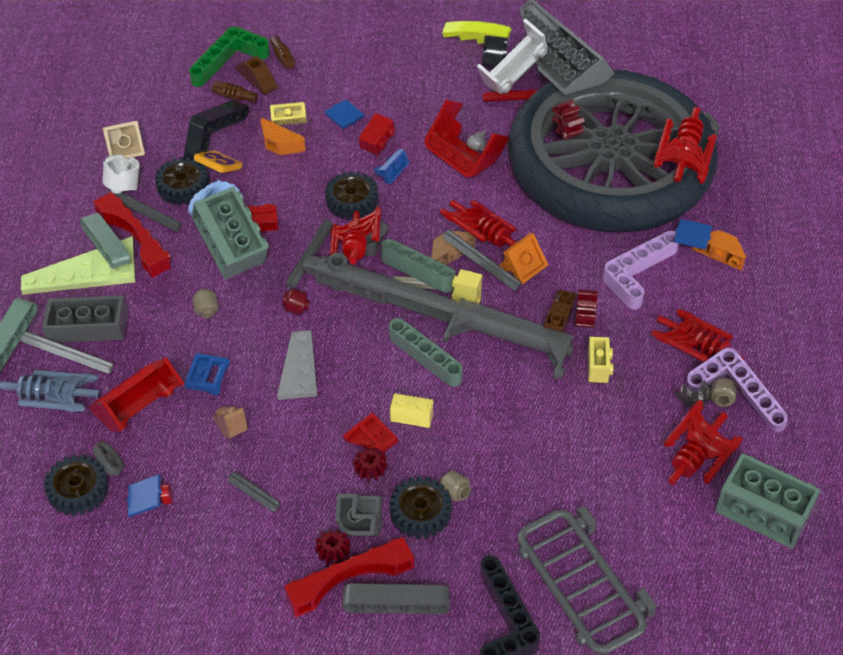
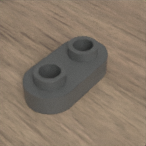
(108, 458)

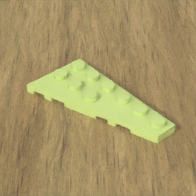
(80, 272)

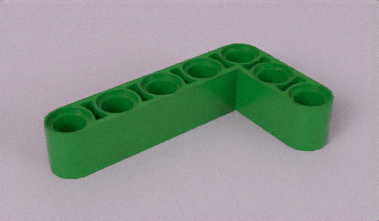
(230, 42)

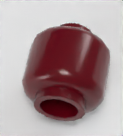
(295, 301)

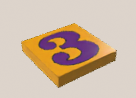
(218, 161)

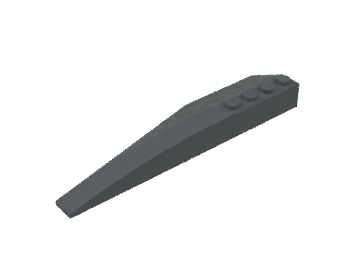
(569, 60)

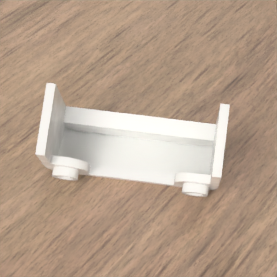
(517, 61)

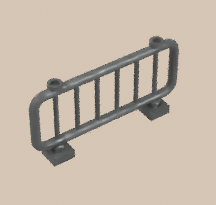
(586, 522)

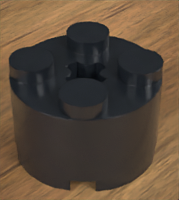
(494, 51)

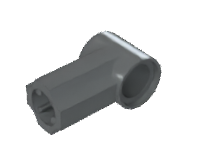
(372, 246)

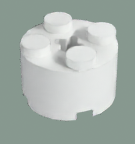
(120, 173)

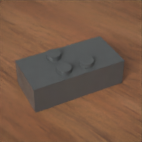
(85, 319)

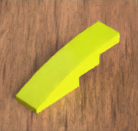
(475, 30)

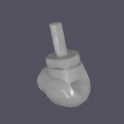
(477, 141)

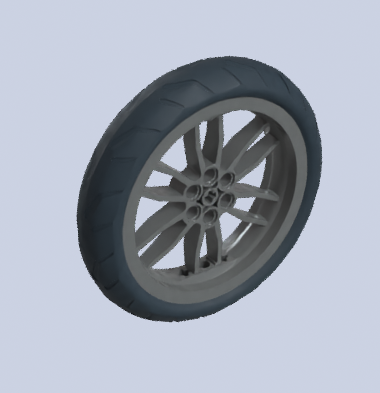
(609, 150)

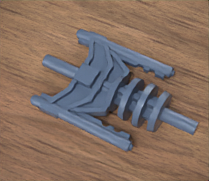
(58, 391)

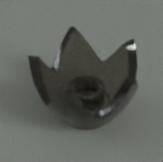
(689, 398)

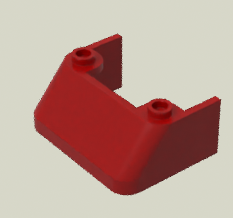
(444, 143)
(136, 393)

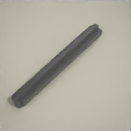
(149, 212)
(312, 249)
(482, 260)

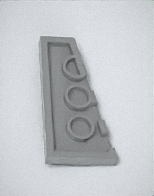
(299, 371)

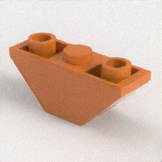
(280, 139)
(725, 249)

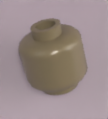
(205, 303)
(723, 392)
(457, 485)

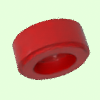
(166, 494)

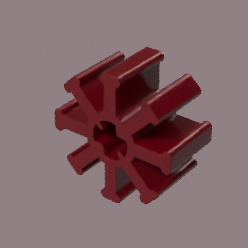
(568, 119)
(586, 308)

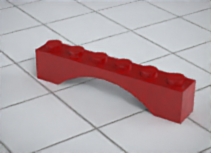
(152, 256)
(387, 559)

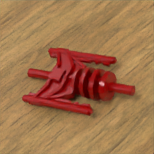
(685, 148)
(481, 223)
(354, 235)
(694, 334)
(702, 444)

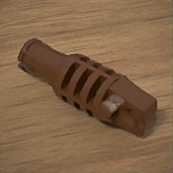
(282, 52)
(233, 92)

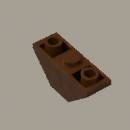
(257, 74)
(560, 311)

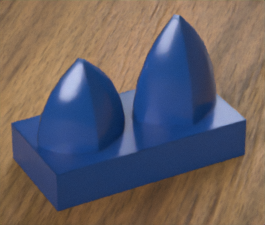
(393, 167)

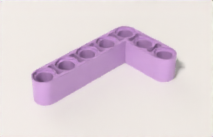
(620, 270)
(742, 383)

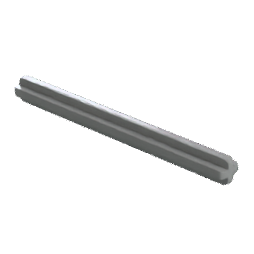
(67, 352)

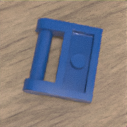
(201, 371)

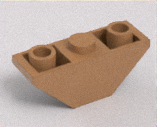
(446, 252)
(230, 421)

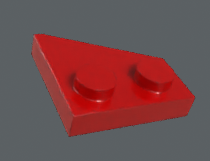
(371, 433)

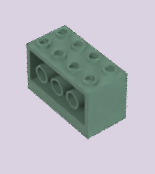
(229, 232)
(767, 500)

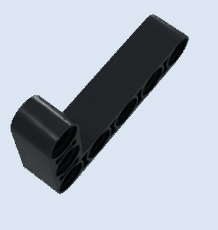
(210, 121)
(510, 614)

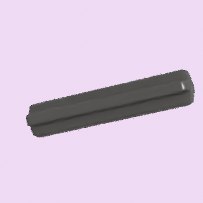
(254, 491)

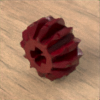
(370, 464)
(332, 546)

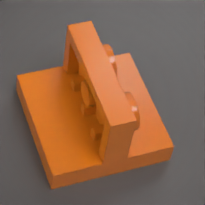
(524, 258)

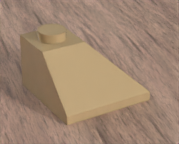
(124, 140)

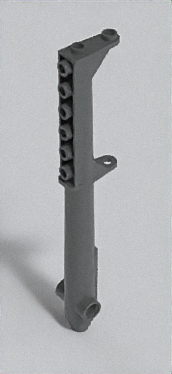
(461, 315)

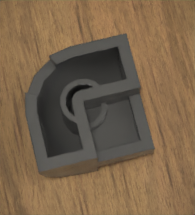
(359, 515)

